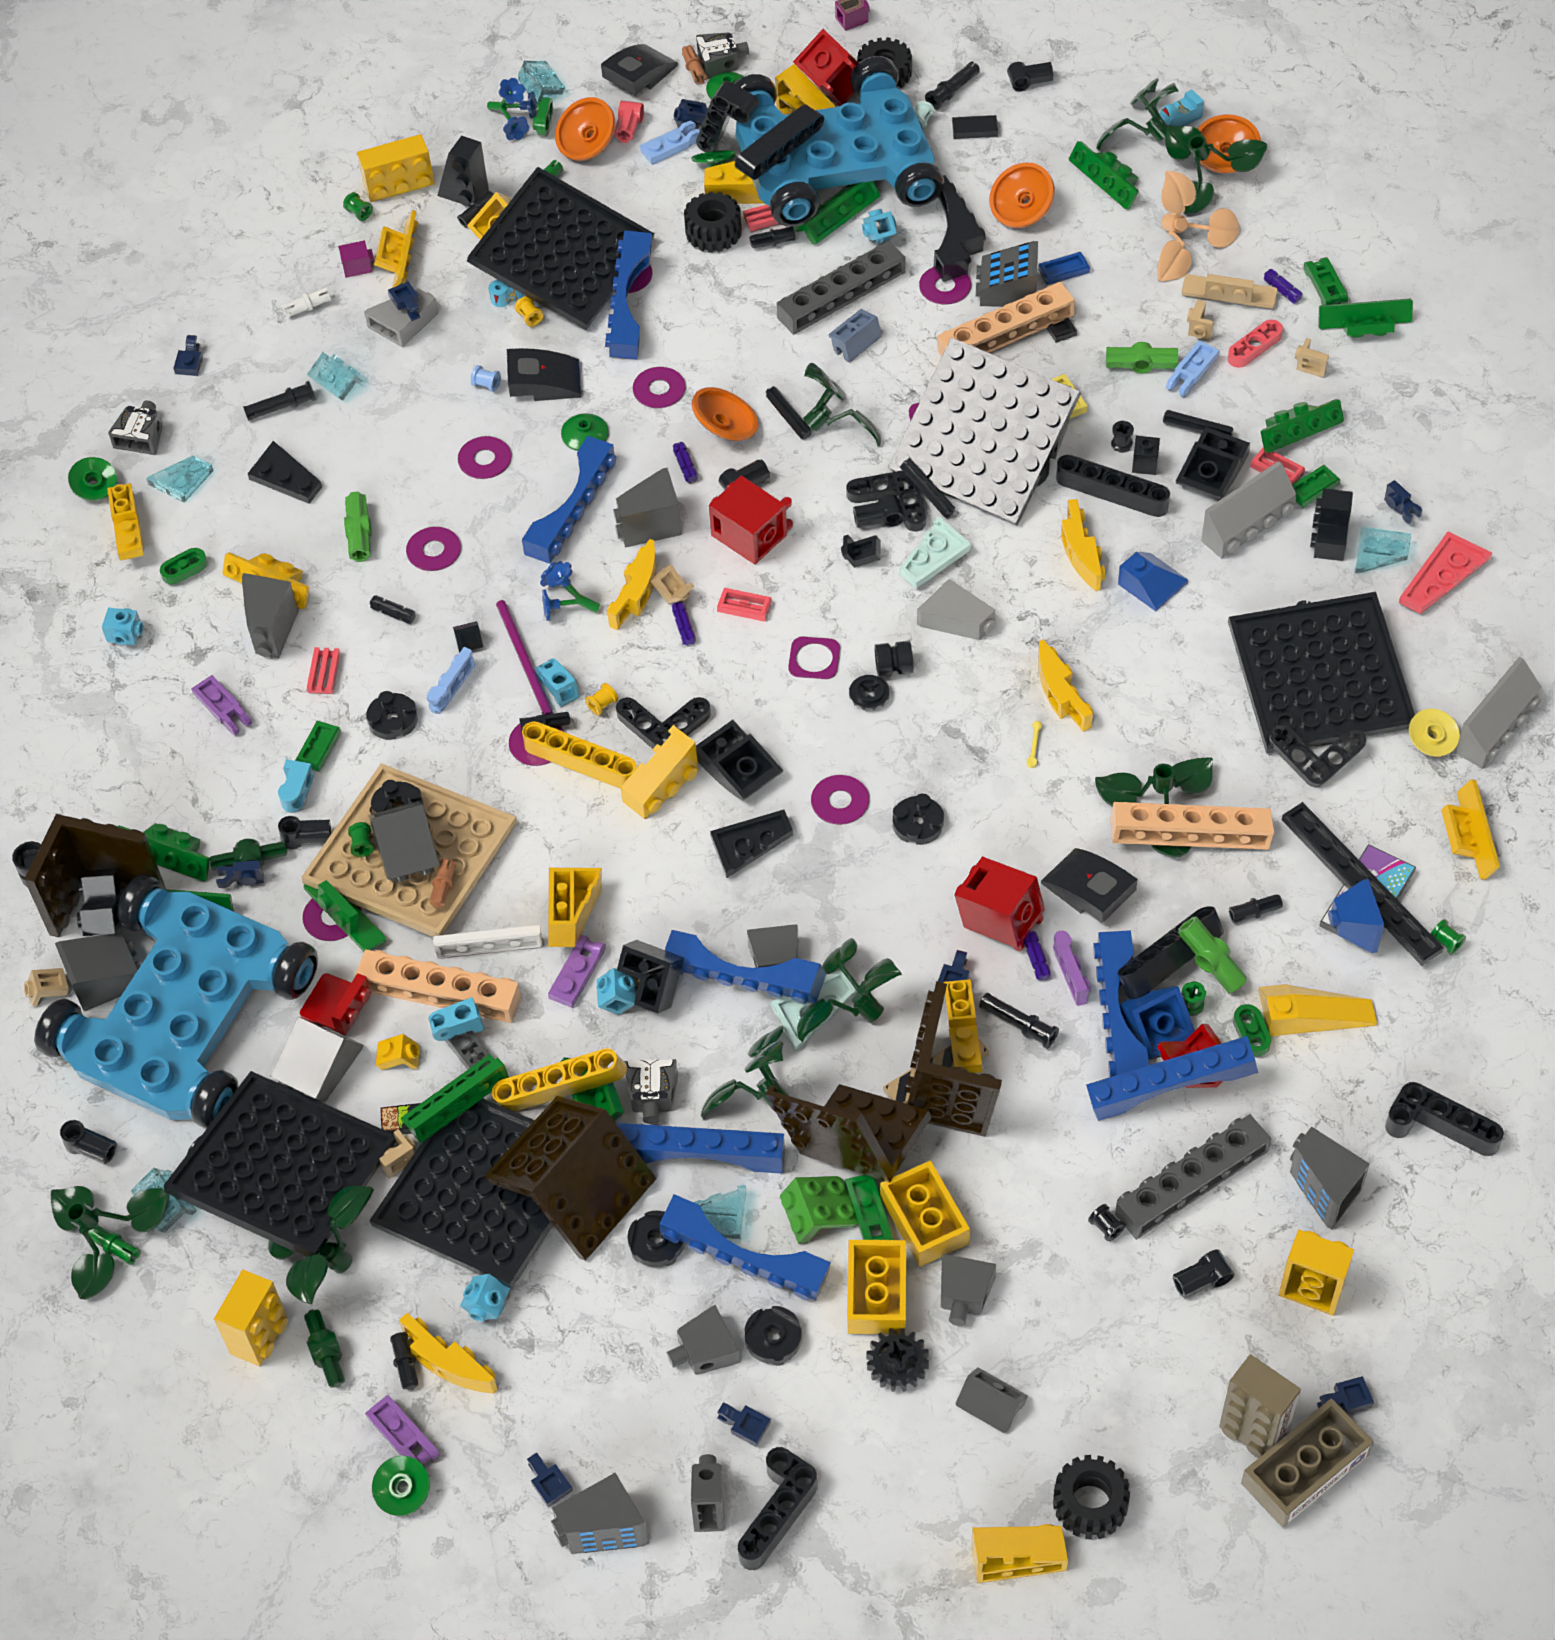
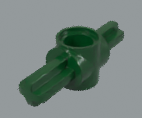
(249, 851)
(324, 1348)

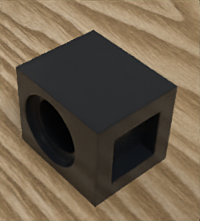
(1145, 455)

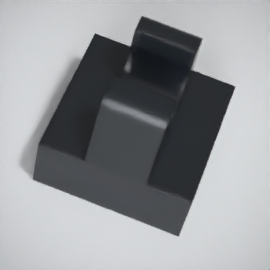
(468, 636)

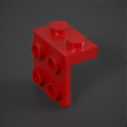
(336, 1002)
(1200, 1039)

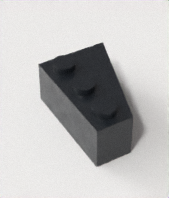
(464, 173)

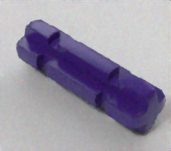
(1282, 285)
(685, 462)
(683, 623)
(1037, 956)

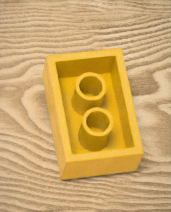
(395, 168)
(925, 1213)
(1316, 1271)
(876, 1286)
(251, 1318)

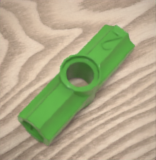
(1141, 357)
(357, 526)
(1212, 955)

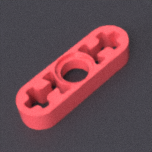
(1251, 352)

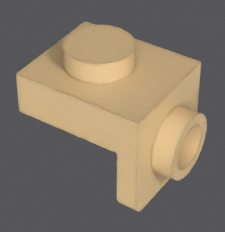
(1198, 325)
(671, 585)

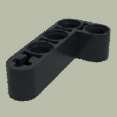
(726, 103)
(1445, 1124)
(772, 1512)

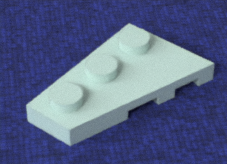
(936, 552)
(789, 1012)

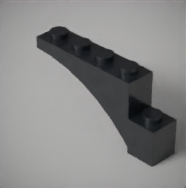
(961, 237)

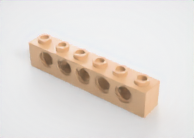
(1013, 320)
(1191, 825)
(424, 991)

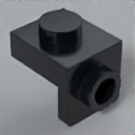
(861, 551)

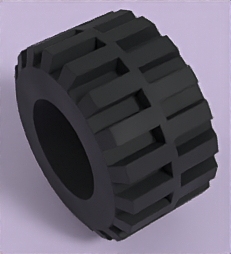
(712, 221)
(1097, 1474)

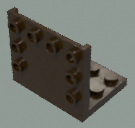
(77, 847)
(953, 1094)
(852, 1129)
(575, 1171)

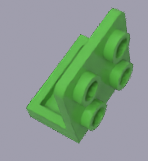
(817, 1204)

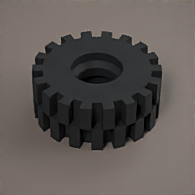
(893, 50)

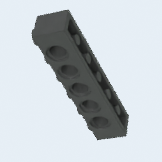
(840, 287)
(1142, 1219)

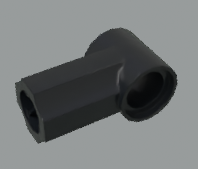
(1023, 76)
(754, 472)
(884, 511)
(303, 831)
(88, 1143)
(1209, 1271)

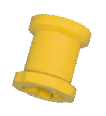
(531, 314)
(601, 699)

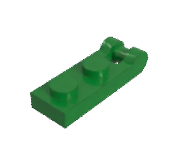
(868, 1207)

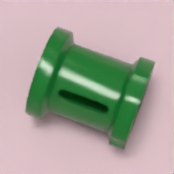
(357, 207)
(360, 837)
(1448, 937)
(1197, 1002)

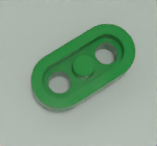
(544, 115)
(183, 566)
(1256, 1030)

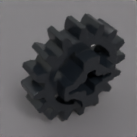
(887, 1368)

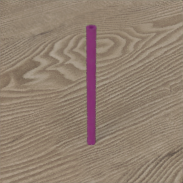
(524, 657)

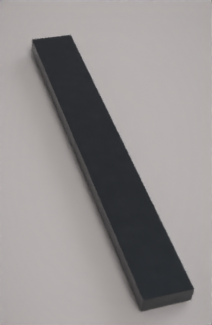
(1350, 871)

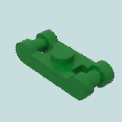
(1326, 281)

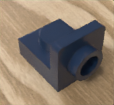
(690, 111)

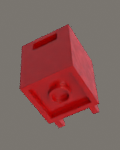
(828, 67)
(749, 519)
(1000, 902)

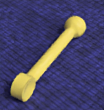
(1032, 761)

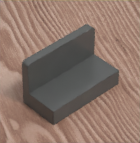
(990, 1399)

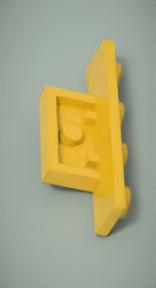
(394, 248)
(267, 566)
(1470, 830)

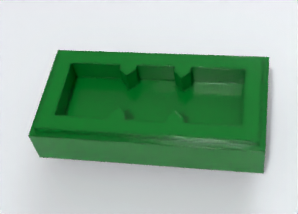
(1312, 485)
(319, 745)

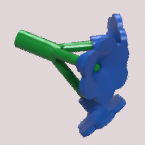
(513, 92)
(558, 575)

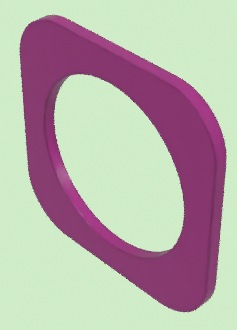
(827, 673)

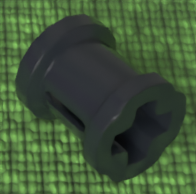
(1122, 436)
(1106, 1222)

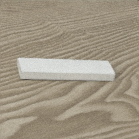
(488, 941)

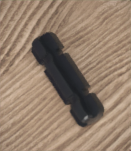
(392, 609)

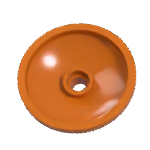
(585, 129)
(1223, 132)
(1014, 188)
(724, 414)

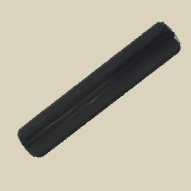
(788, 412)
(1193, 423)
(927, 487)

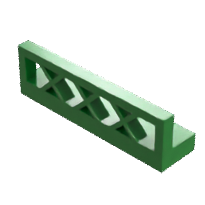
(839, 210)
(454, 1098)

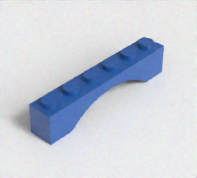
(635, 258)
(547, 534)
(1114, 951)
(793, 979)
(1217, 1063)
(746, 1149)
(797, 1271)

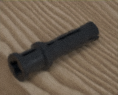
(946, 89)
(291, 398)
(1029, 1025)

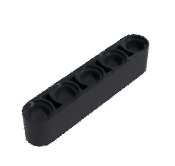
(779, 142)
(1113, 485)
(1164, 956)

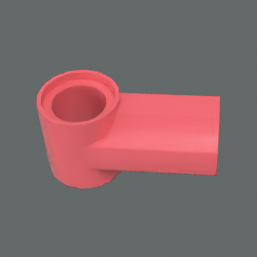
(628, 118)

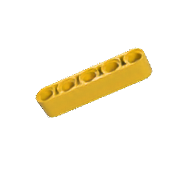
(572, 746)
(571, 1083)

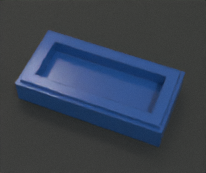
(1063, 268)

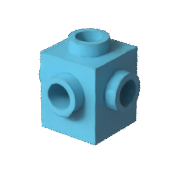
(886, 223)
(122, 626)
(616, 991)
(484, 1297)

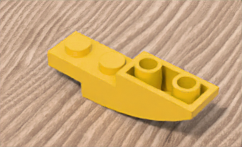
(125, 521)
(1080, 548)
(637, 589)
(1057, 686)
(963, 1026)
(449, 1363)

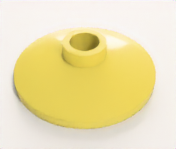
(1440, 726)

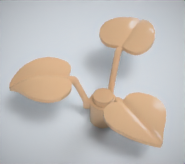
(1176, 194)

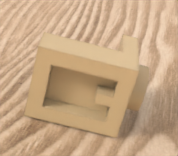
(1311, 360)
(45, 984)
(397, 1158)

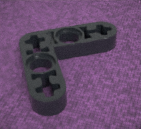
(894, 486)
(660, 729)
(1319, 763)

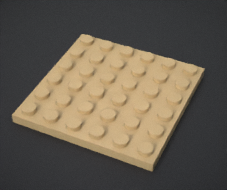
(460, 832)

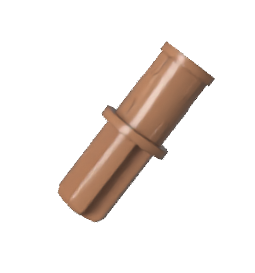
(694, 64)
(442, 883)

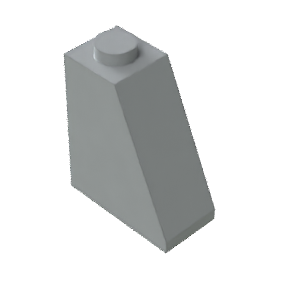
(396, 324)
(956, 612)

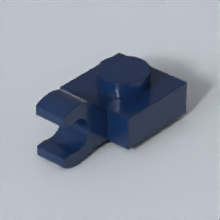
(405, 297)
(190, 360)
(1399, 500)
(244, 873)
(956, 971)
(1350, 1395)
(747, 1424)
(550, 1482)

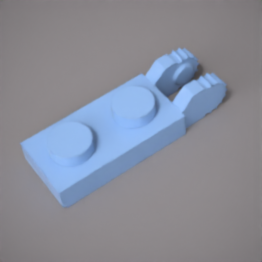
(670, 143)
(1193, 367)
(451, 681)

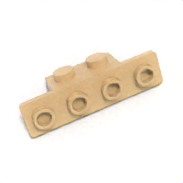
(1229, 290)

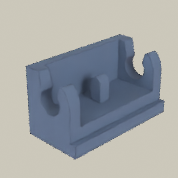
(855, 334)

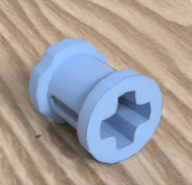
(485, 378)

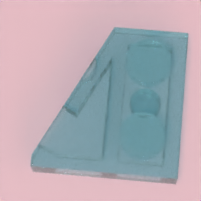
(181, 478)
(1381, 548)
(726, 1211)

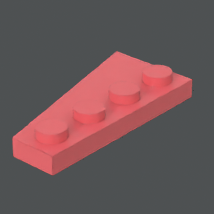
(1443, 570)

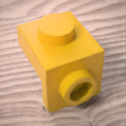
(397, 1051)

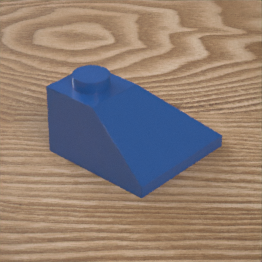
(1150, 579)
(1358, 917)
(1157, 1018)

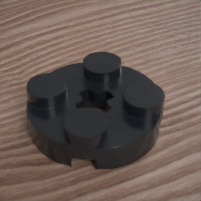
(391, 703)
(394, 792)
(922, 807)
(644, 1250)
(773, 1351)

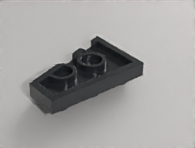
(284, 474)
(748, 840)

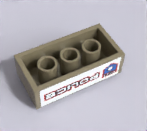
(1258, 1406)
(1307, 1462)

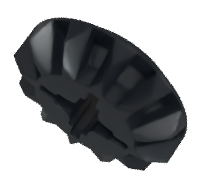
(869, 683)

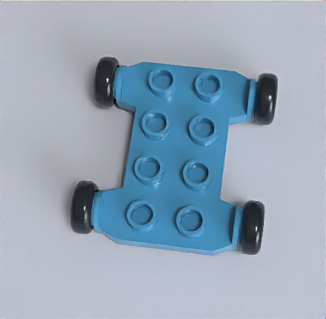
(852, 147)
(176, 1003)

